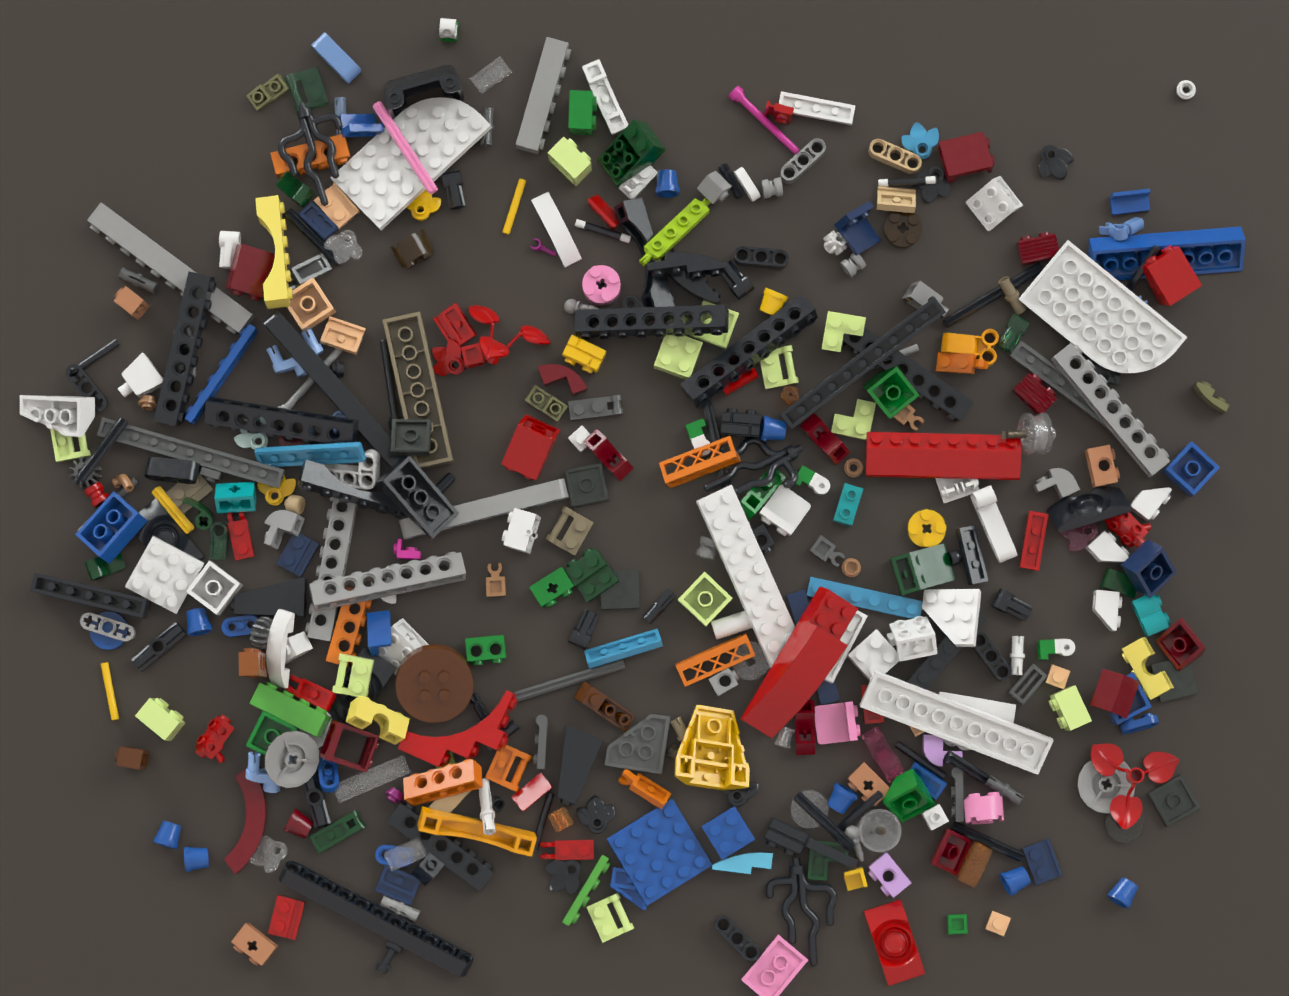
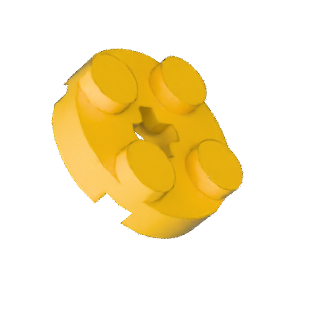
(937, 528)

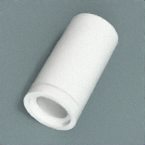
(731, 625)

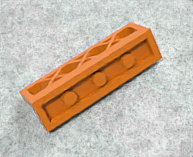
(699, 469)
(713, 652)

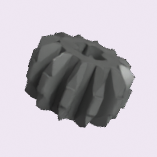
(78, 467)
(260, 632)

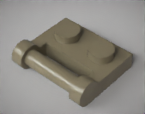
(575, 534)

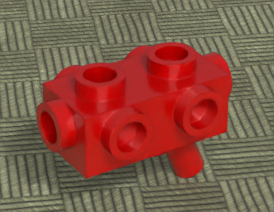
(1128, 529)
(212, 740)

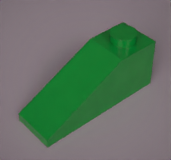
(758, 495)

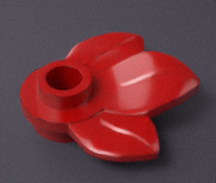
(446, 357)

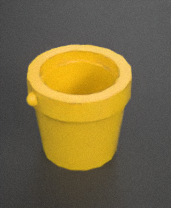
(772, 301)

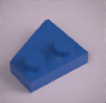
(622, 884)

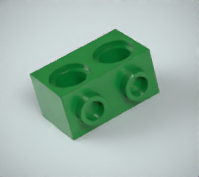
(486, 644)

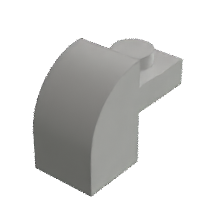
(1061, 480)
(281, 522)

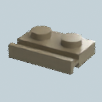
(195, 491)

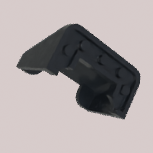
(416, 83)

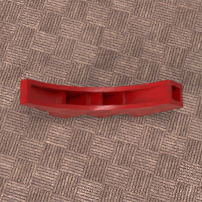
(487, 732)

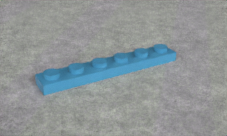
(319, 453)
(869, 599)

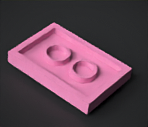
(774, 968)

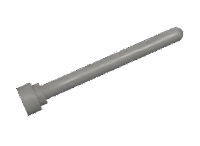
(309, 382)

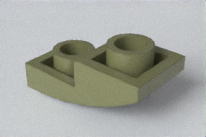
(268, 92)
(1206, 392)
(545, 403)

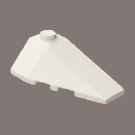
(62, 413)

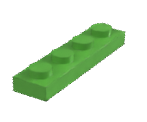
(591, 883)

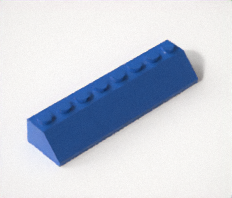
(1205, 249)

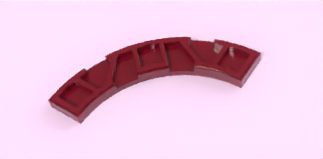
(254, 824)

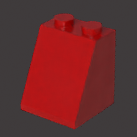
(1170, 276)
(530, 447)

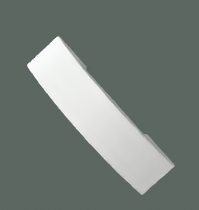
(606, 99)
(556, 229)
(276, 647)

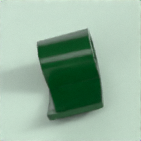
(295, 189)
(204, 511)
(99, 568)
(1117, 582)

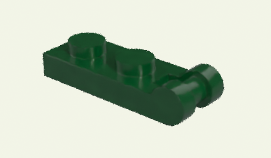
(337, 831)

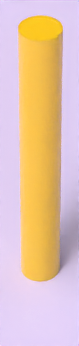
(514, 206)
(109, 691)

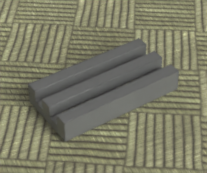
(1022, 678)

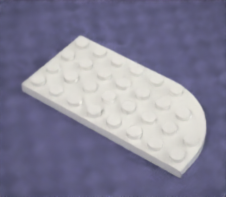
(380, 175)
(1100, 314)

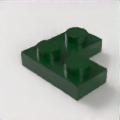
(819, 863)

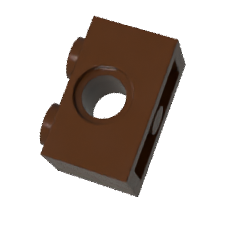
(132, 758)

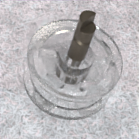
(1035, 433)
(879, 830)

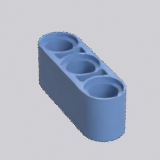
(336, 58)

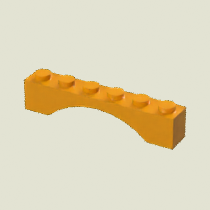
(451, 824)

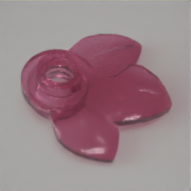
(1078, 538)

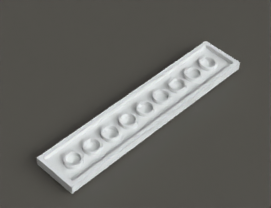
(747, 570)
(956, 722)

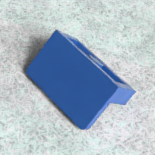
(360, 125)
(1129, 202)
(378, 630)

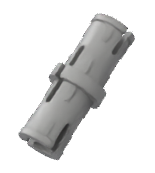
(400, 908)

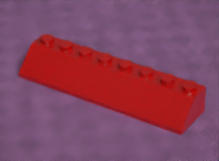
(942, 456)

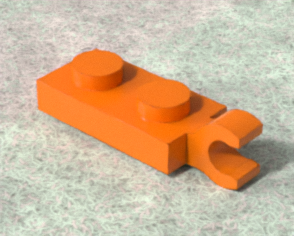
(959, 363)
(645, 788)

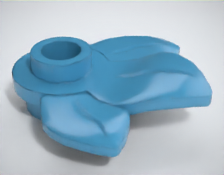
(920, 138)

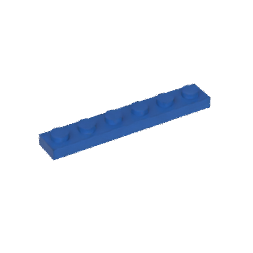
(225, 368)

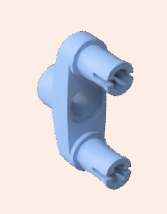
(281, 365)
(259, 775)

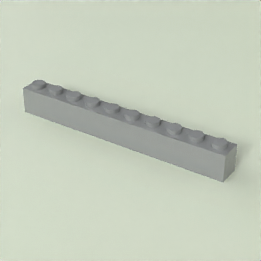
(165, 265)

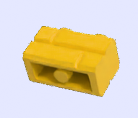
(584, 354)

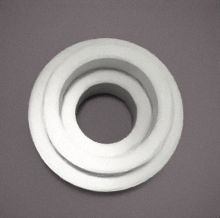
(1188, 84)

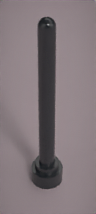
(389, 382)

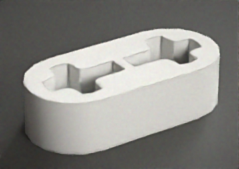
(747, 184)

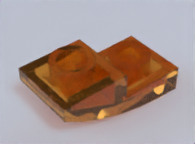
(975, 864)

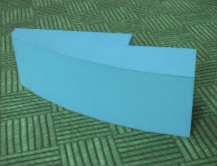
(744, 862)

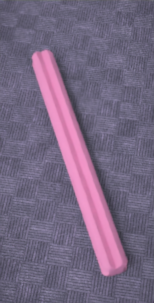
(405, 147)

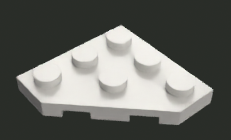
(955, 613)

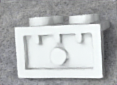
(993, 203)
(914, 638)
(404, 641)

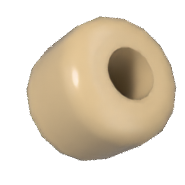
(295, 504)

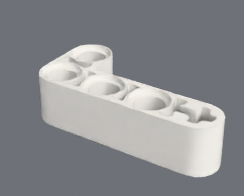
(358, 472)
(993, 524)

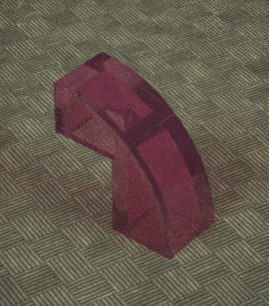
(882, 754)

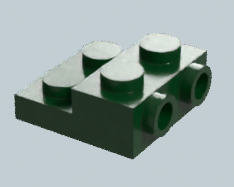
(591, 574)

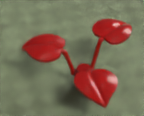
(493, 349)
(1158, 765)

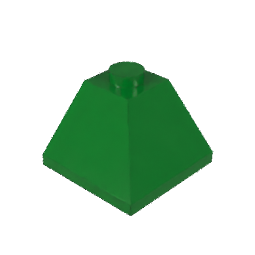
(891, 391)
(908, 796)

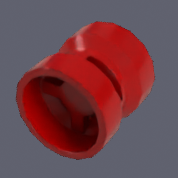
(97, 494)

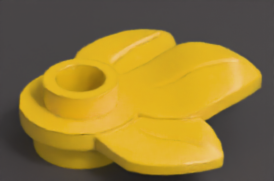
(425, 202)
(287, 488)

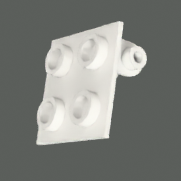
(956, 488)

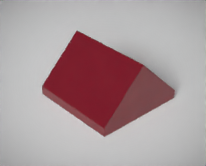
(1181, 645)
(1114, 693)
(950, 851)

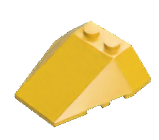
(712, 751)

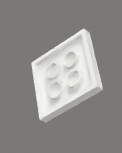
(164, 574)

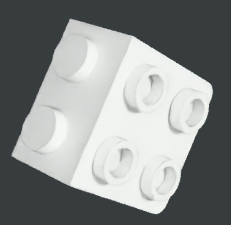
(784, 510)

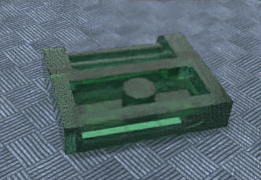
(312, 85)

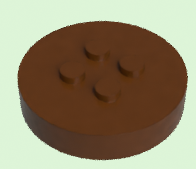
(434, 683)

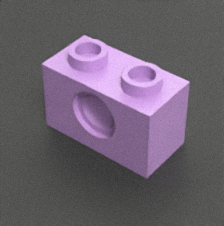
(899, 879)

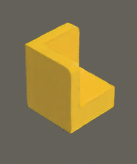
(854, 878)

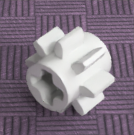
(834, 243)

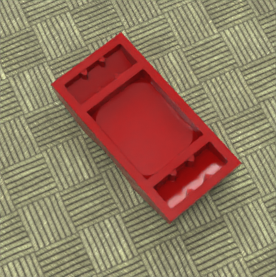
(894, 942)

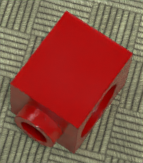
(472, 356)

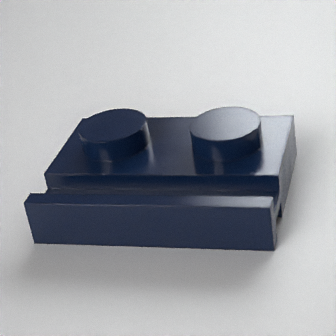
(298, 554)
(1042, 861)
(398, 885)

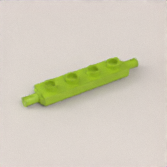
(675, 230)

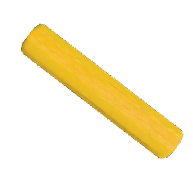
(173, 510)

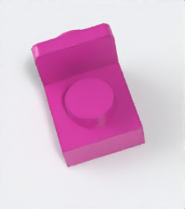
(409, 554)

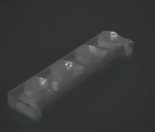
(372, 779)

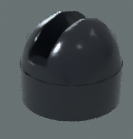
(954, 557)
(497, 803)

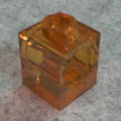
(561, 819)

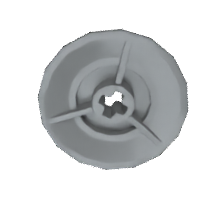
(304, 759)
(1092, 790)

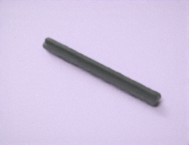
(569, 680)

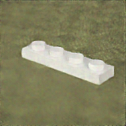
(818, 108)
(848, 638)

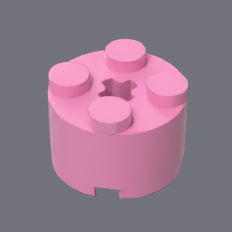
(606, 295)
(984, 808)

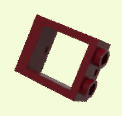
(332, 739)

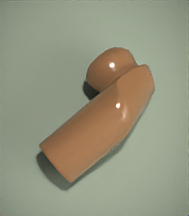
(124, 481)

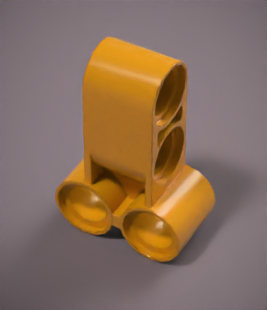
(970, 344)

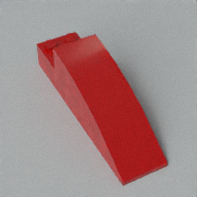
(802, 663)

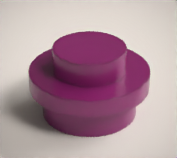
(394, 795)

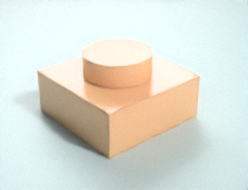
(1057, 676)
(997, 923)

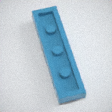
(623, 648)

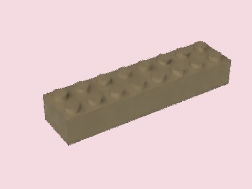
(418, 383)

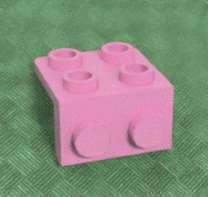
(836, 723)

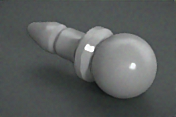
(572, 305)
(852, 832)

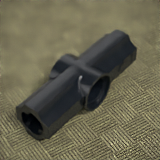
(150, 655)
(318, 810)

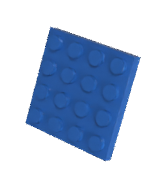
(659, 852)

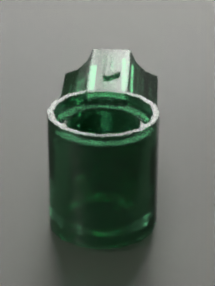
(1014, 330)
(218, 544)

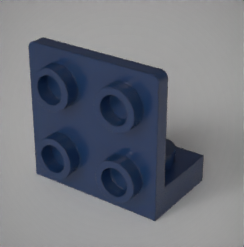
(857, 230)

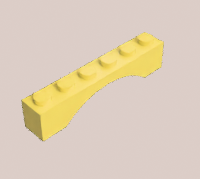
(276, 286)

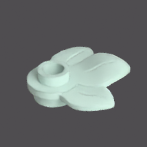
(248, 440)

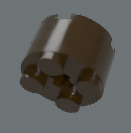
(412, 249)

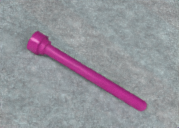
(738, 96)

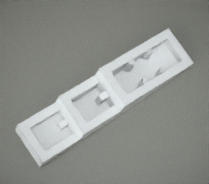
(999, 709)

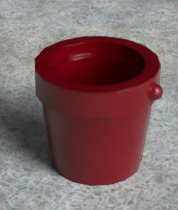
(298, 824)

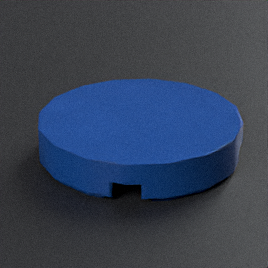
(106, 642)

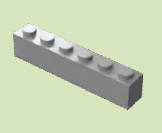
(542, 95)

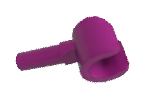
(542, 248)

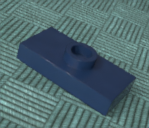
(318, 221)

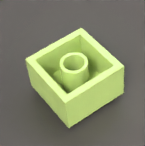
(570, 161)
(678, 356)
(705, 599)
(1069, 708)
(161, 719)

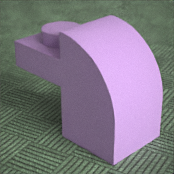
(933, 749)

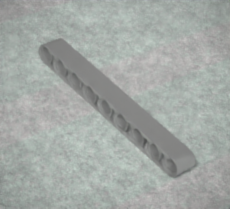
(496, 506)

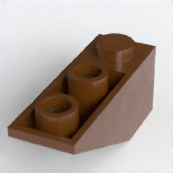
(604, 706)

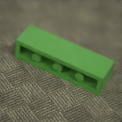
(290, 710)

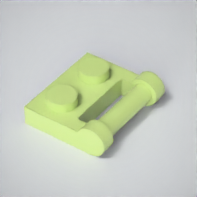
(772, 370)
(64, 447)
(359, 677)
(604, 921)

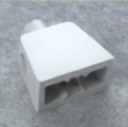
(141, 377)

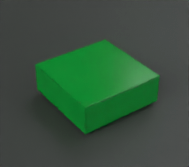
(957, 924)

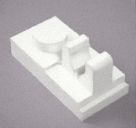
(638, 183)

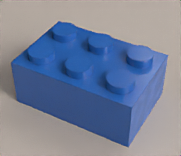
(111, 527)

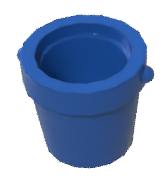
(667, 184)
(772, 429)
(198, 622)
(841, 798)
(168, 835)
(195, 858)
(1014, 880)
(1123, 893)

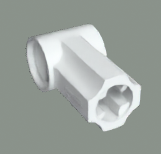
(228, 242)

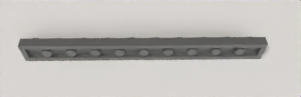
(204, 456)

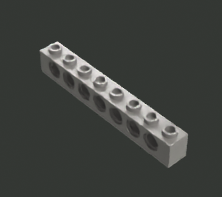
(1112, 421)
(348, 517)
(380, 589)

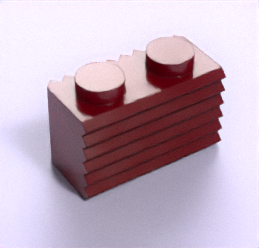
(1037, 249)
(1035, 394)

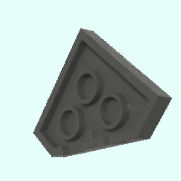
(641, 746)

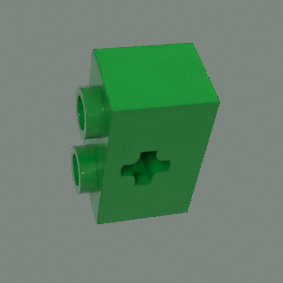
(541, 588)

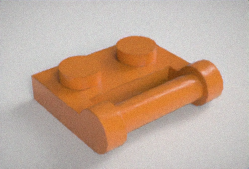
(502, 764)

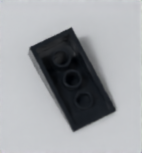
(417, 496)

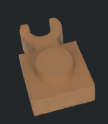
(906, 415)
(495, 584)

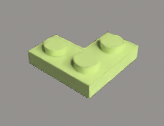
(838, 325)
(859, 424)

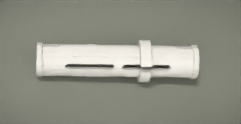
(487, 814)

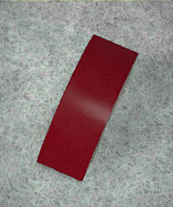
(554, 373)
(824, 439)
(608, 455)
(805, 729)

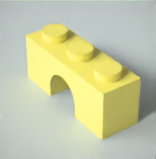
(1136, 655)
(392, 724)

